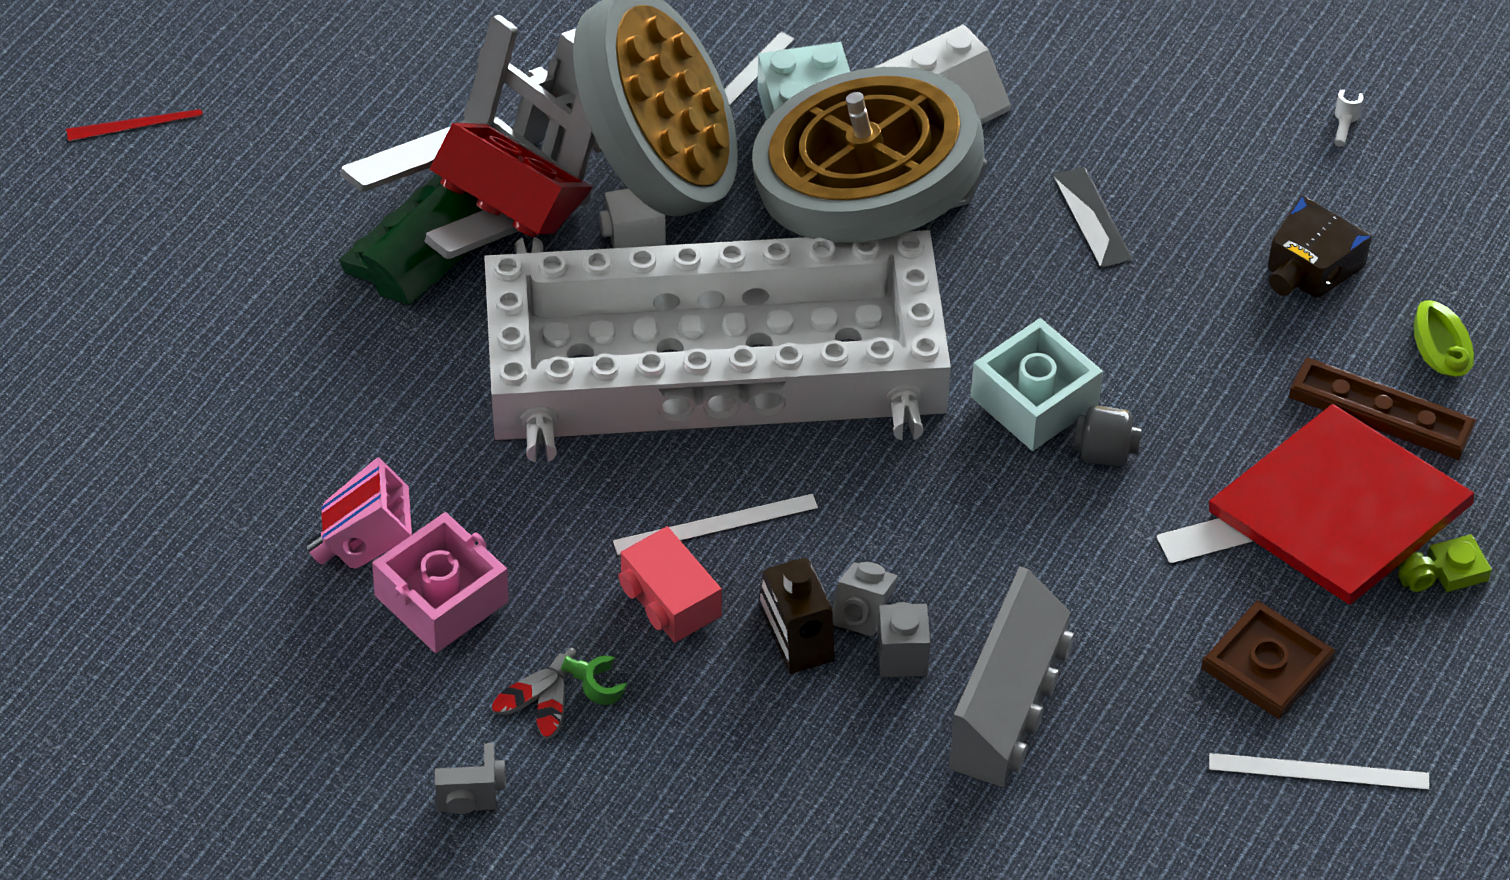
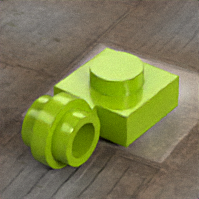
(1455, 563)

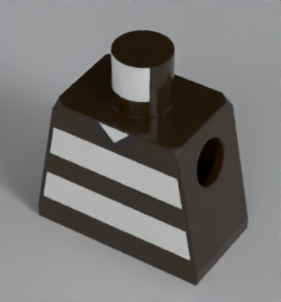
(788, 600)

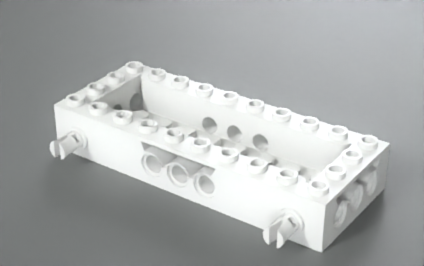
(712, 309)

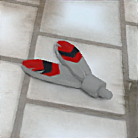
(543, 685)

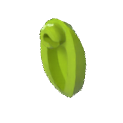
(1443, 339)

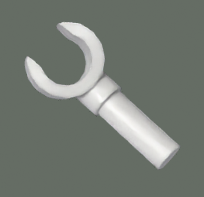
(1346, 112)

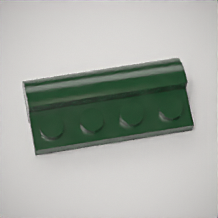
(396, 250)

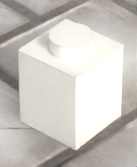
(631, 221)

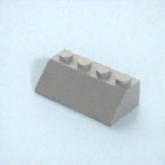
(1010, 682)

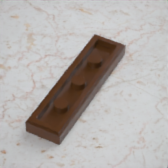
(1384, 408)

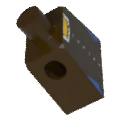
(1315, 250)

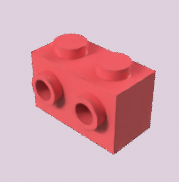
(670, 584)

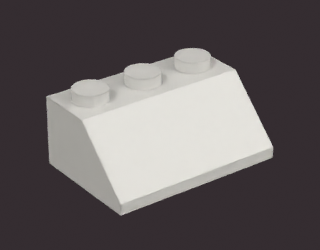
(965, 62)

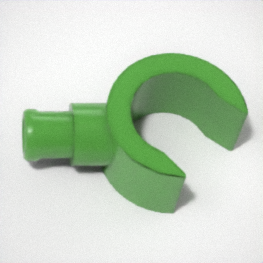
(585, 671)

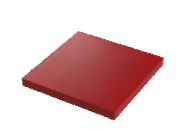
(1341, 503)

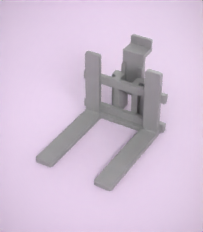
(544, 98)

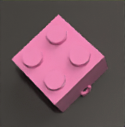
(440, 582)

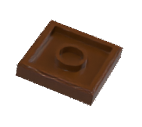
(1268, 659)

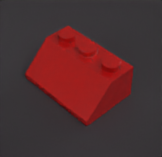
(508, 178)

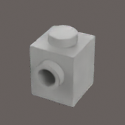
(903, 640)

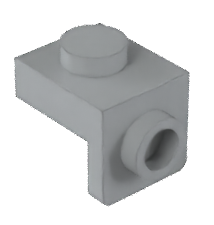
(859, 597)
(470, 788)

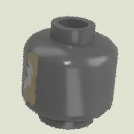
(1106, 436)

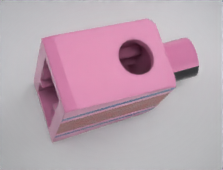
(364, 517)

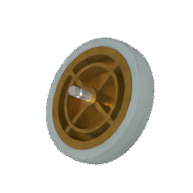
(655, 104)
(868, 154)

